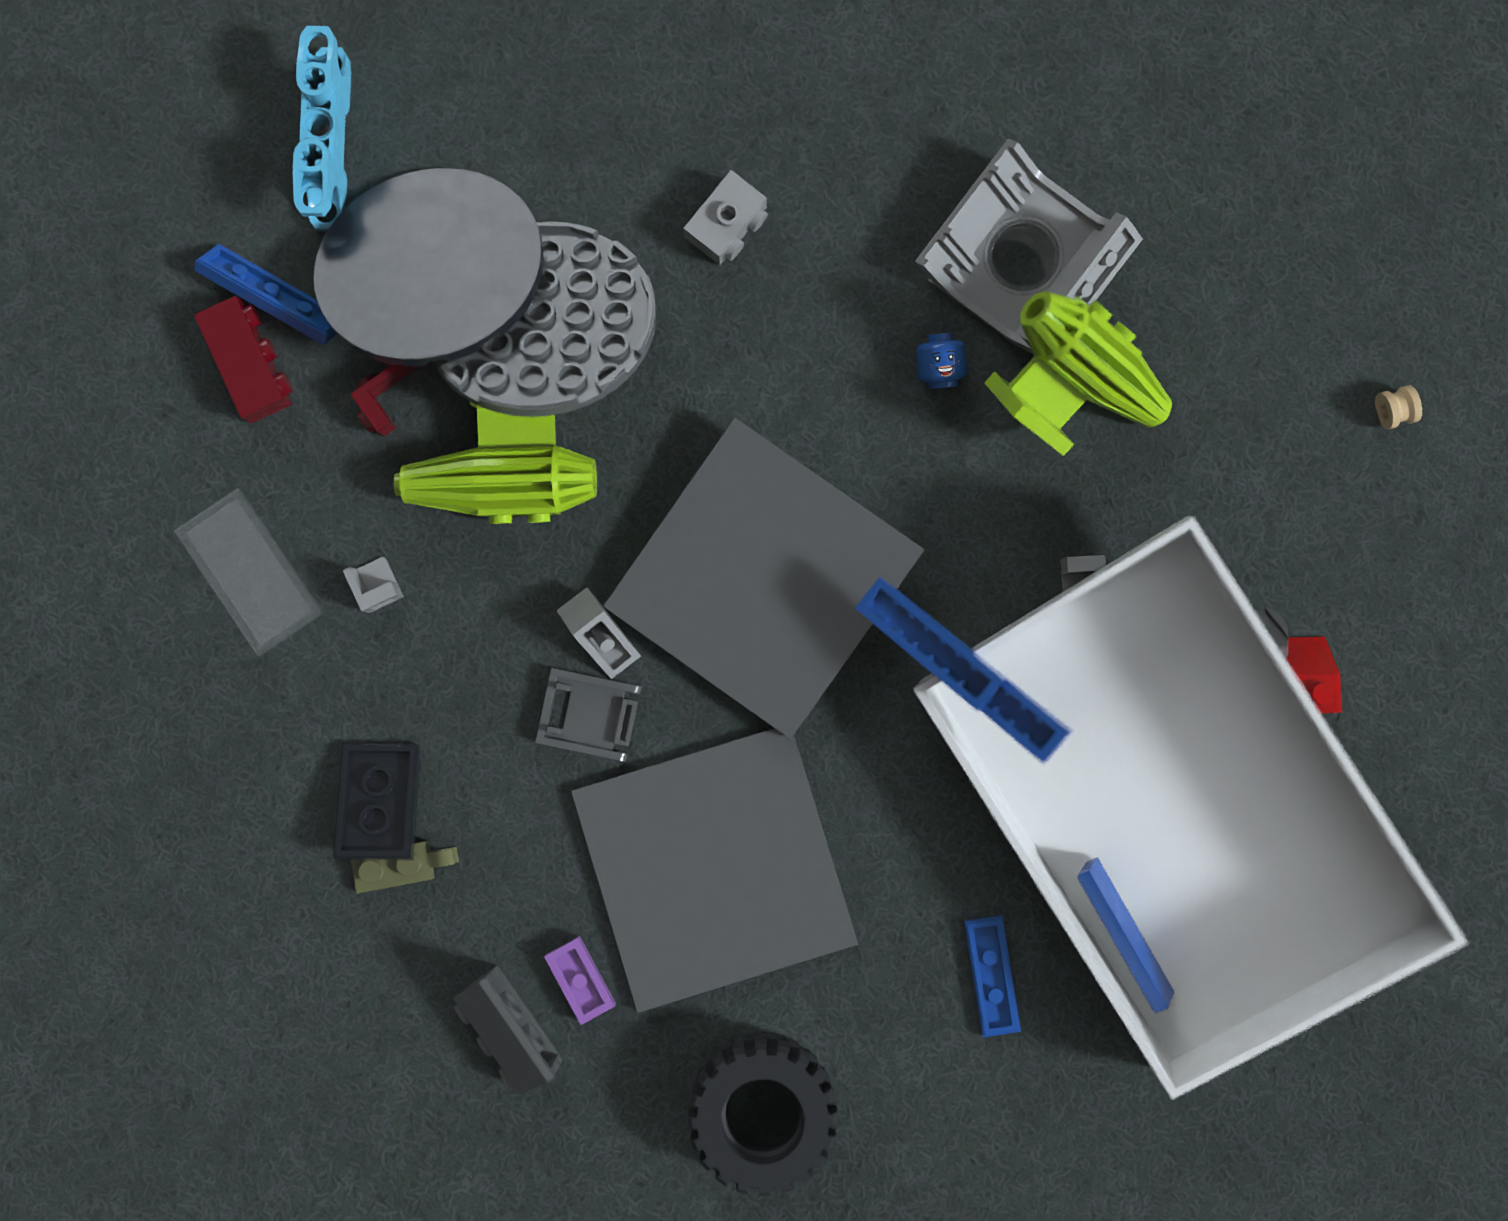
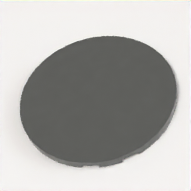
(574, 339)

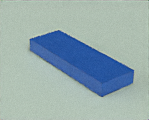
(992, 976)

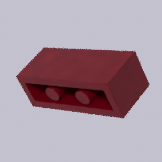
(244, 359)

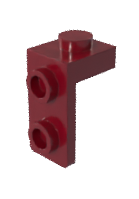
(369, 388)

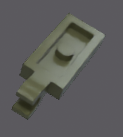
(382, 874)

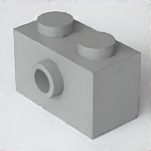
(726, 218)

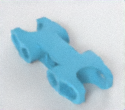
(324, 101)

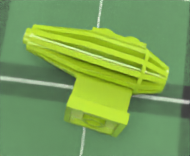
(1078, 361)
(508, 474)

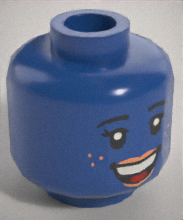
(941, 361)

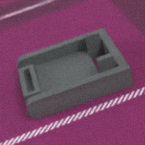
(594, 716)

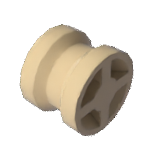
(1398, 407)

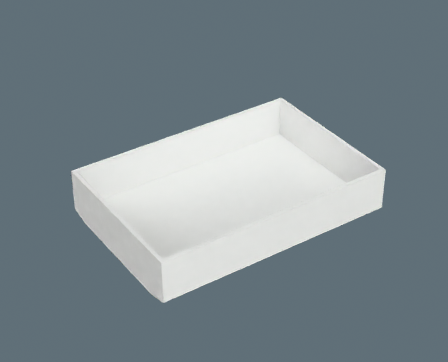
(1207, 803)

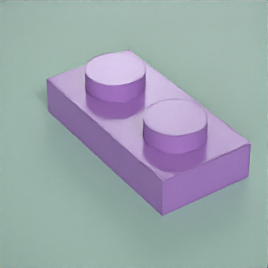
(580, 980)

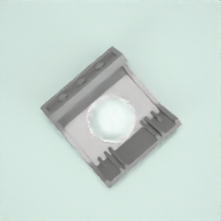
(1023, 205)

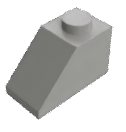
(598, 633)

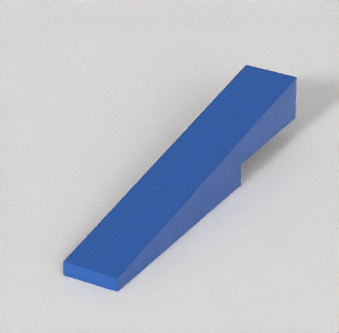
(964, 670)

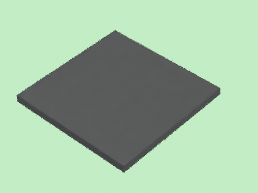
(761, 577)
(714, 868)

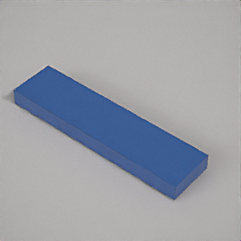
(265, 292)
(1126, 935)

